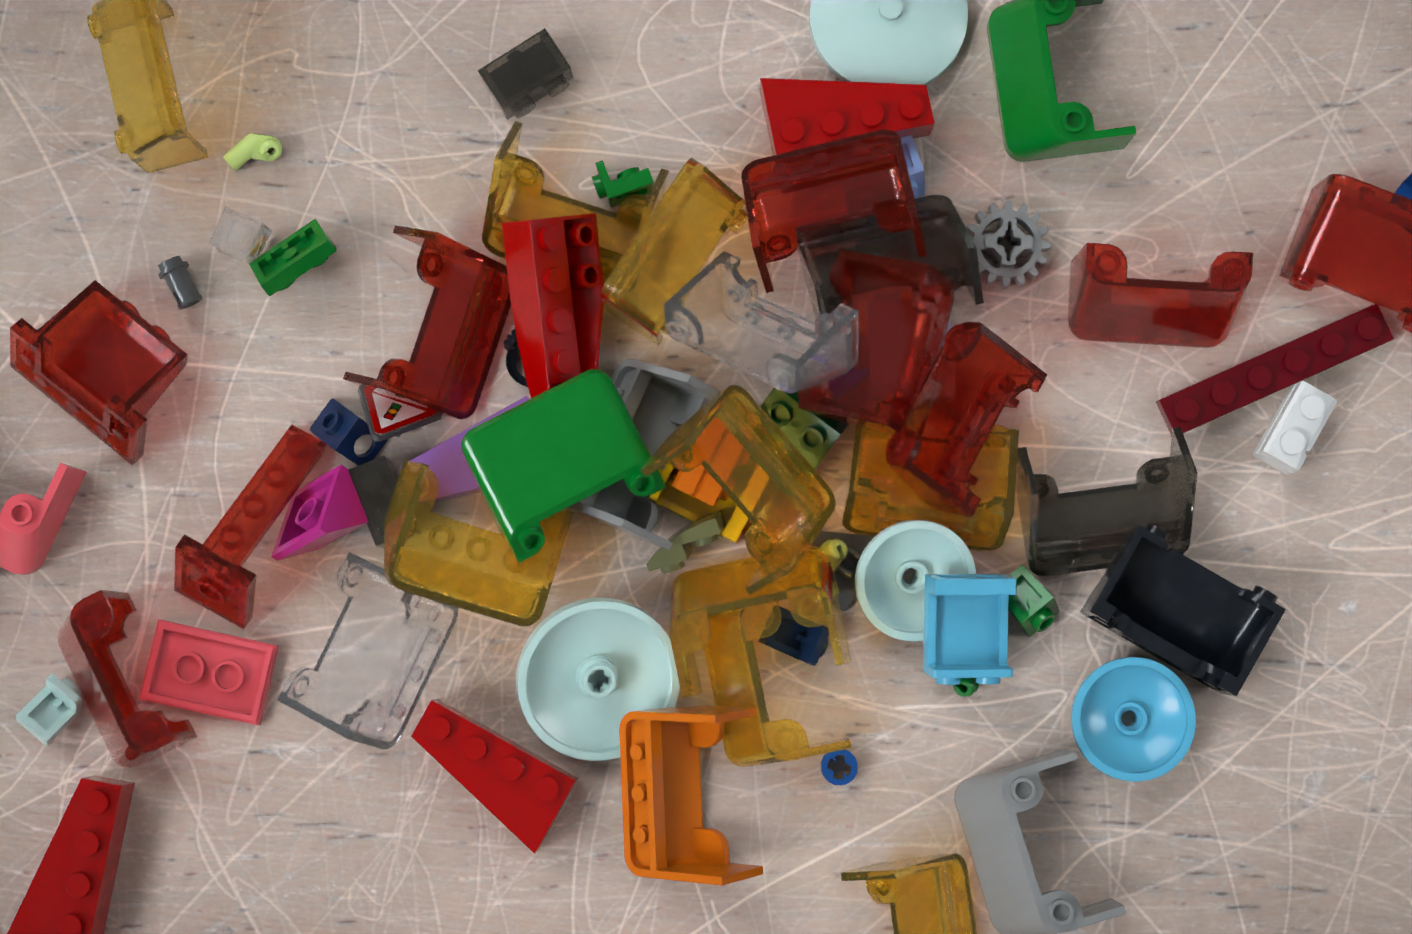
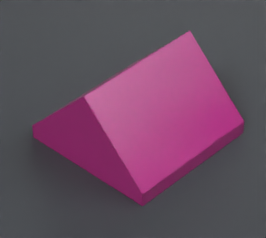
(320, 515)

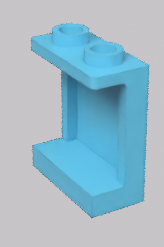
(967, 627)

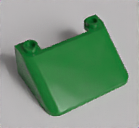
(555, 456)

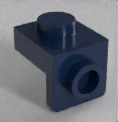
(797, 640)

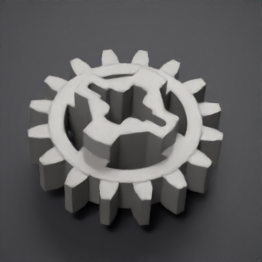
(1023, 244)

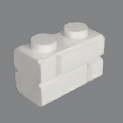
(1294, 427)

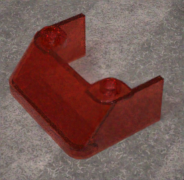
(824, 188)
(456, 332)

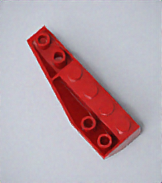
(555, 296)

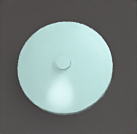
(888, 38)
(589, 671)

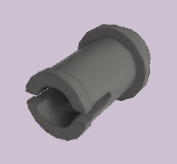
(179, 282)

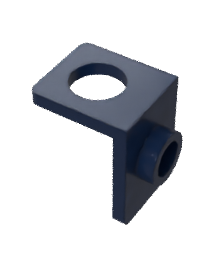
(341, 429)

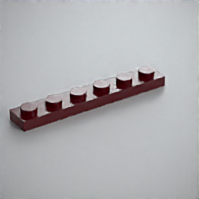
(1275, 370)

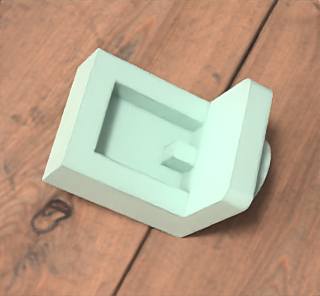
(51, 709)

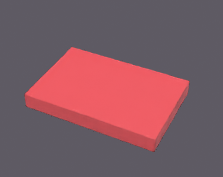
(209, 672)

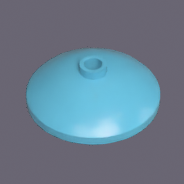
(1161, 724)

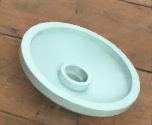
(884, 596)

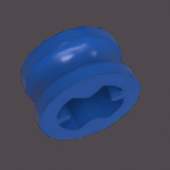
(848, 759)

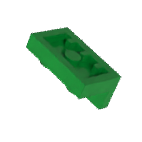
(292, 257)

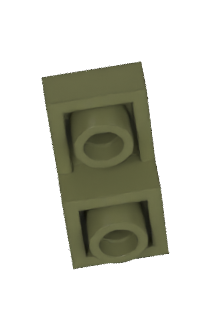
(701, 531)

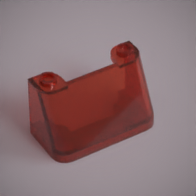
(1355, 242)
(1150, 311)
(901, 332)
(955, 414)
(85, 641)

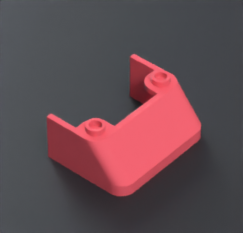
(32, 524)

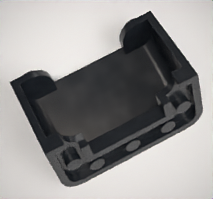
(1183, 611)

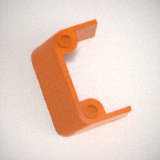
(665, 795)

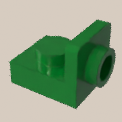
(628, 183)
(1032, 604)

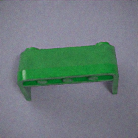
(1028, 107)

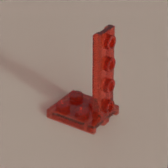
(214, 570)

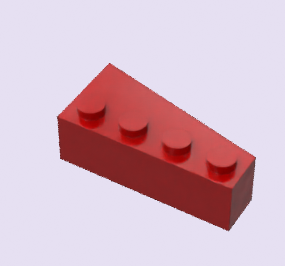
(824, 111)
(502, 775)
(81, 863)

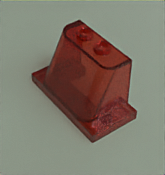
(99, 365)

